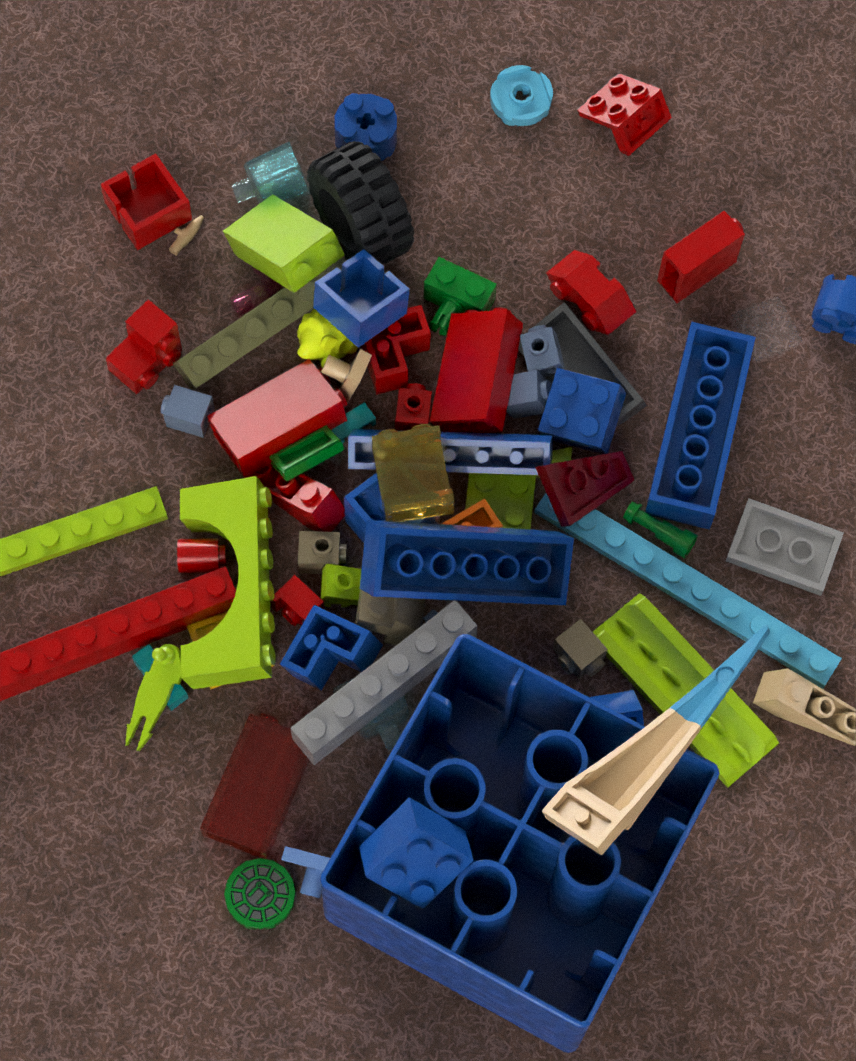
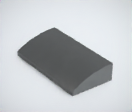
(586, 357)

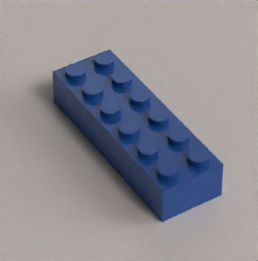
(700, 425)
(465, 563)

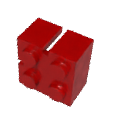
(151, 208)

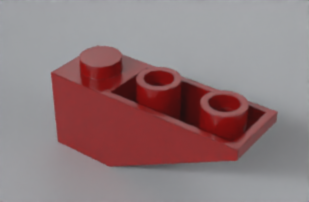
(304, 499)

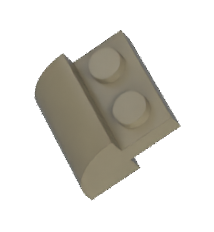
(390, 616)

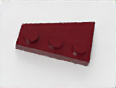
(583, 484)

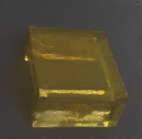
(412, 473)

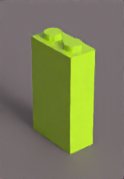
(283, 243)

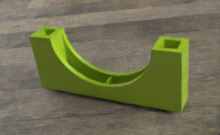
(241, 643)

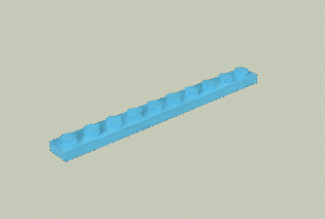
(698, 592)

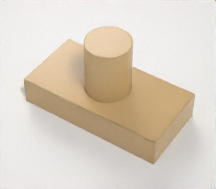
(347, 374)

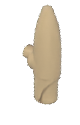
(185, 235)

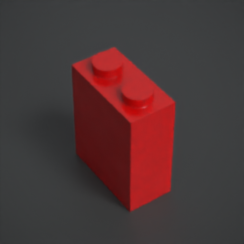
(701, 256)

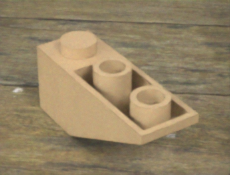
(806, 704)

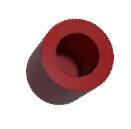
(200, 555)

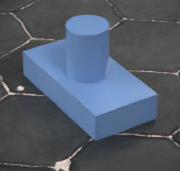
(315, 866)

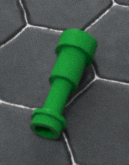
(679, 540)

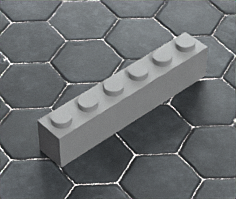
(381, 684)

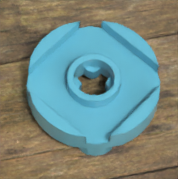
(517, 111)

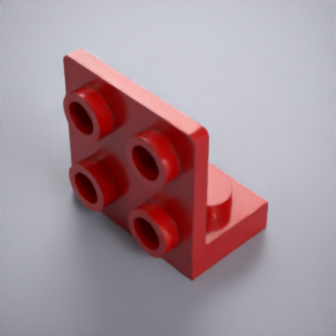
(629, 109)

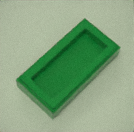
(306, 453)

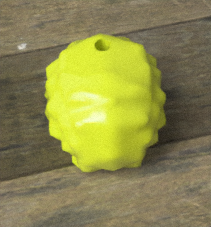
(320, 338)

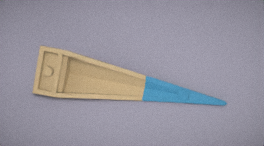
(621, 784)

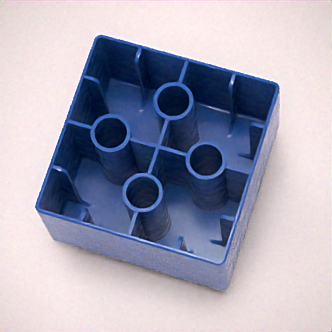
(537, 913)

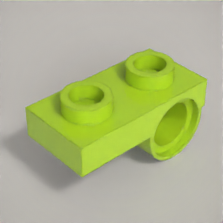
(340, 585)

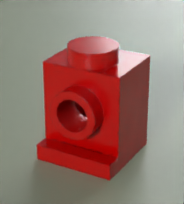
(407, 416)
(296, 601)

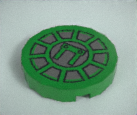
(260, 894)

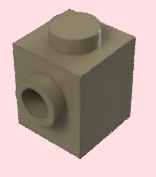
(319, 549)
(580, 650)

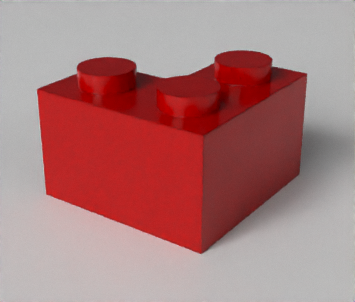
(389, 347)
(147, 350)

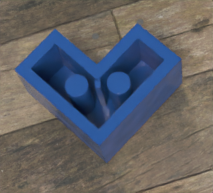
(324, 642)

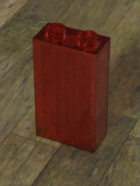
(256, 788)

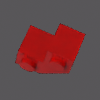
(601, 301)

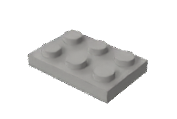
(784, 547)

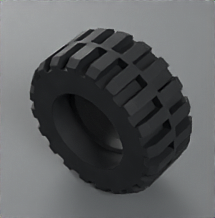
(361, 202)

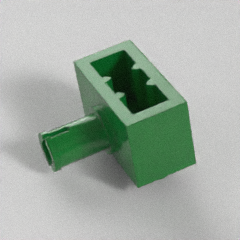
(455, 292)

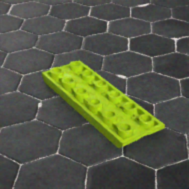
(666, 669)

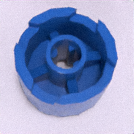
(369, 121)
(836, 307)

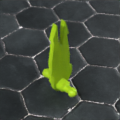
(155, 691)

